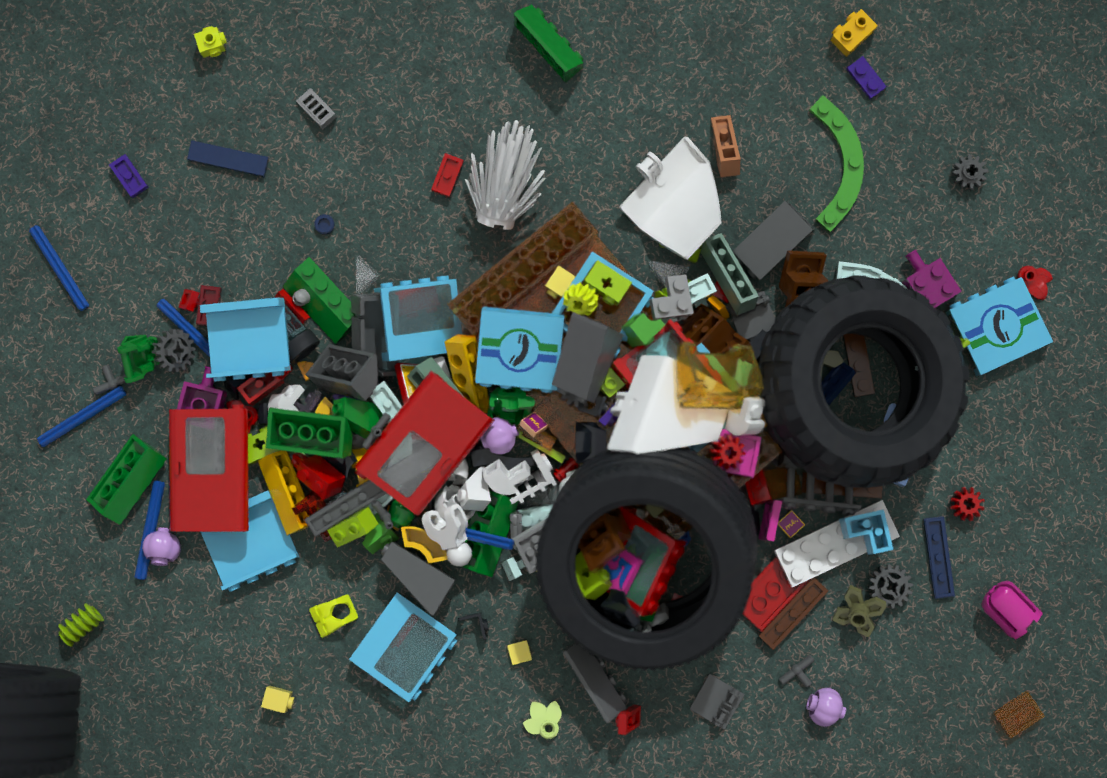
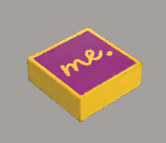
(790, 524)

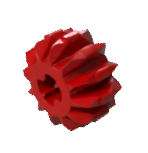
(727, 443)
(961, 507)

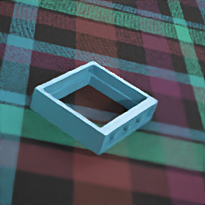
(582, 274)

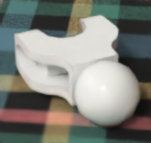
(449, 533)

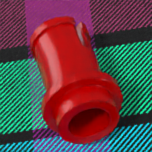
(568, 466)

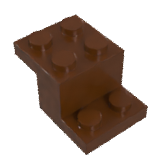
(801, 273)
(711, 330)
(604, 539)

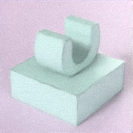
(512, 568)

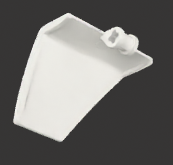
(676, 199)
(652, 416)

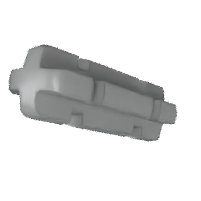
(515, 525)

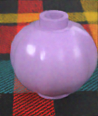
(500, 436)
(161, 547)
(825, 707)

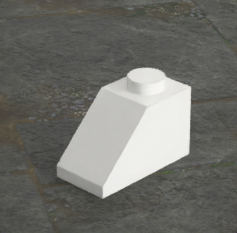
(474, 493)

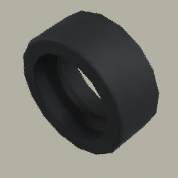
(302, 346)

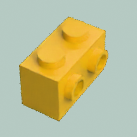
(853, 33)

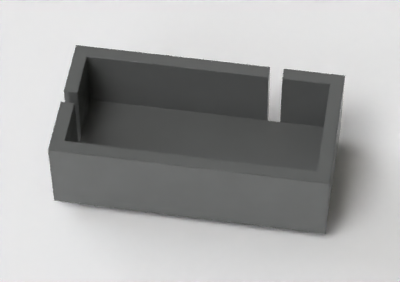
(369, 331)

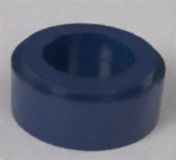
(324, 224)

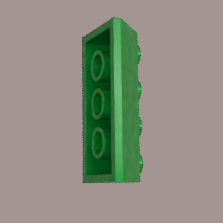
(547, 42)
(327, 303)
(309, 433)
(126, 479)
(492, 520)

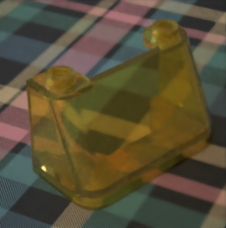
(716, 378)

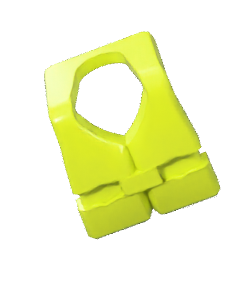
(323, 616)

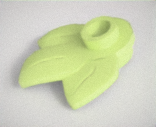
(543, 716)

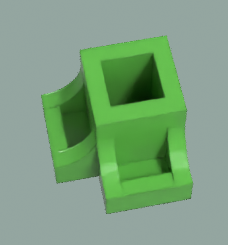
(641, 330)
(379, 537)

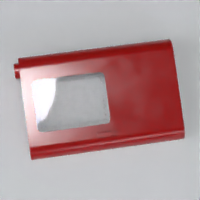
(420, 438)
(213, 475)

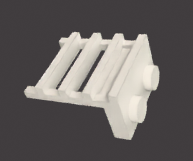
(543, 477)

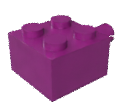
(931, 280)
(202, 395)

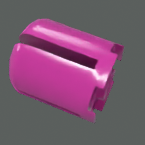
(1010, 609)

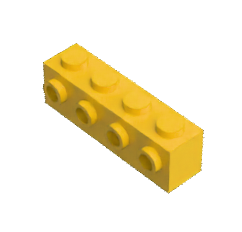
(284, 489)

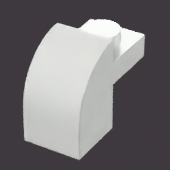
(286, 398)
(748, 419)
(504, 480)

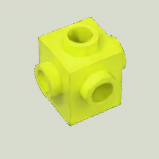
(210, 42)

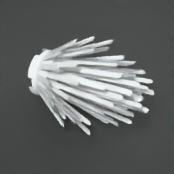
(505, 177)

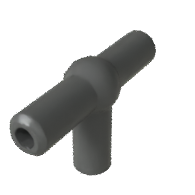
(111, 383)
(376, 431)
(385, 516)
(796, 670)

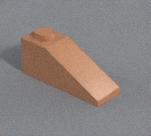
(725, 146)

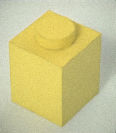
(559, 283)
(277, 699)

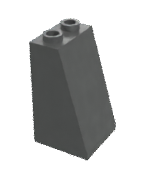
(772, 239)
(585, 358)
(421, 578)

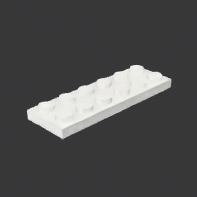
(825, 549)

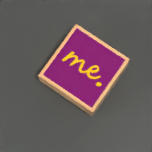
(533, 424)

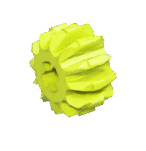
(580, 299)

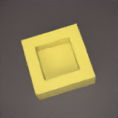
(519, 652)

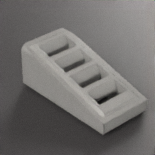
(327, 119)

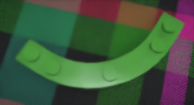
(852, 162)

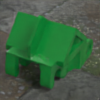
(137, 356)
(509, 404)

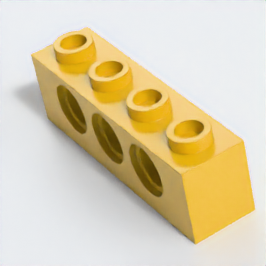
(462, 357)

